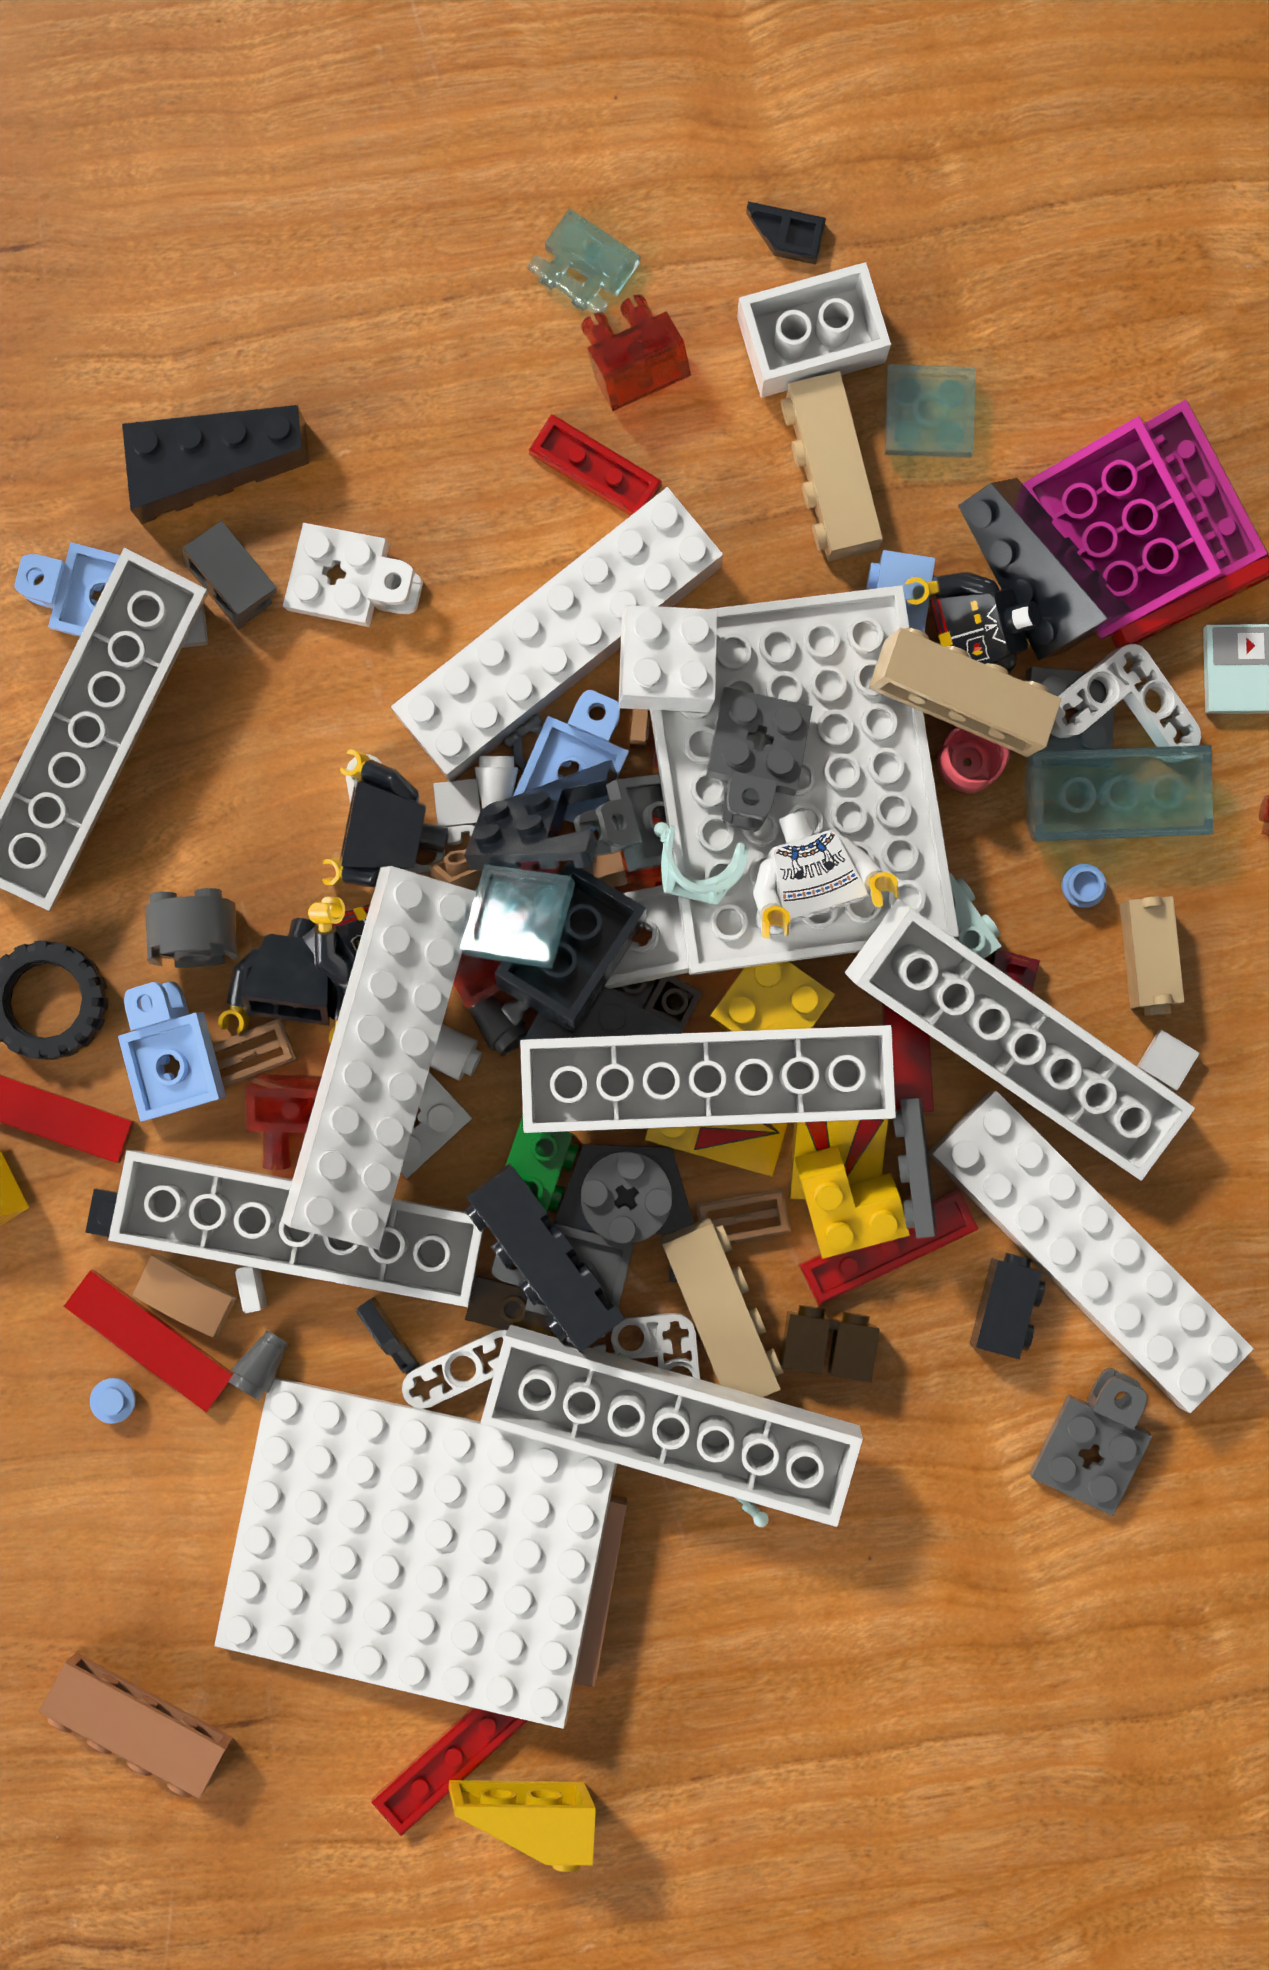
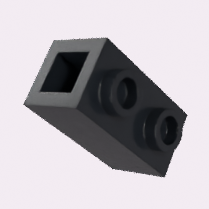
(1007, 1306)

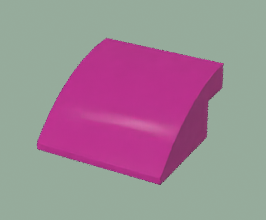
(1150, 511)

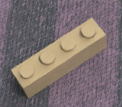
(833, 467)
(965, 691)
(719, 1310)

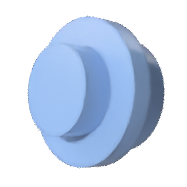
(1084, 886)
(112, 1400)

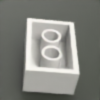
(813, 328)

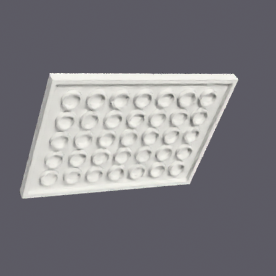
(859, 774)
(416, 1552)

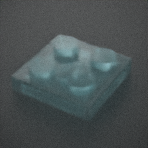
(929, 411)
(517, 916)

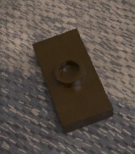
(503, 1305)

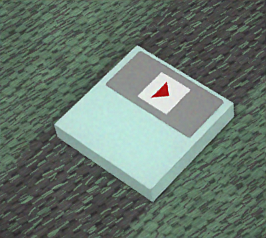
(1236, 669)

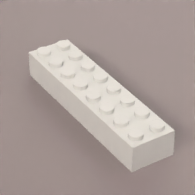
(556, 635)
(92, 724)
(1018, 1039)
(379, 1058)
(707, 1079)
(238, 1221)
(1090, 1251)
(673, 1425)

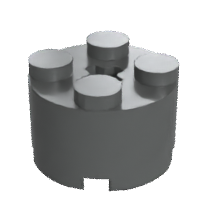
(191, 928)
(623, 1223)

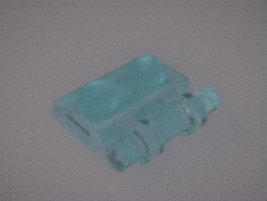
(591, 253)

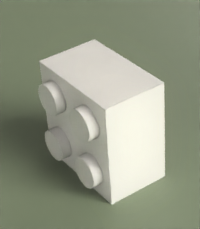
(668, 658)

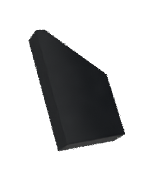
(788, 232)
(386, 1335)

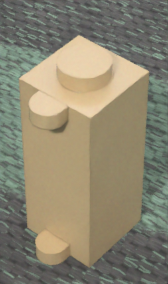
(1152, 954)

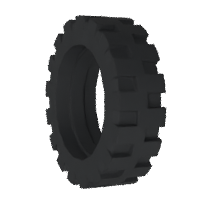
(91, 1009)

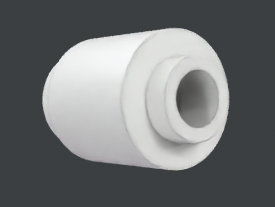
(455, 1053)

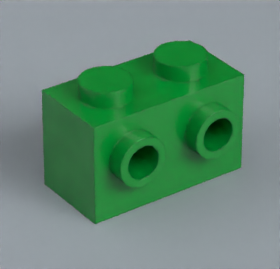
(540, 1162)

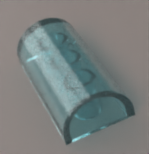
(1119, 793)

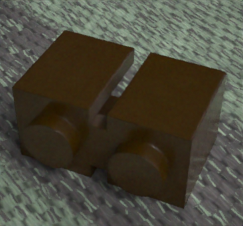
(851, 1347)

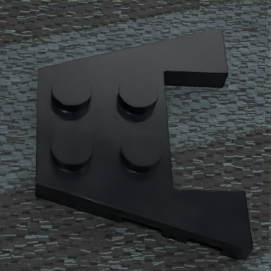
(530, 823)
(571, 1211)

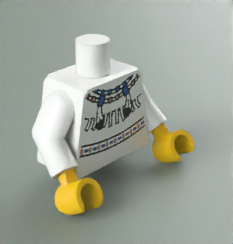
(814, 876)

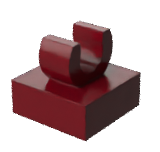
(1018, 967)

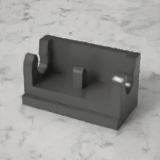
(229, 574)

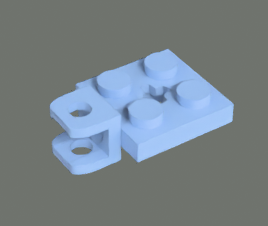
(66, 585)
(579, 742)
(162, 1031)

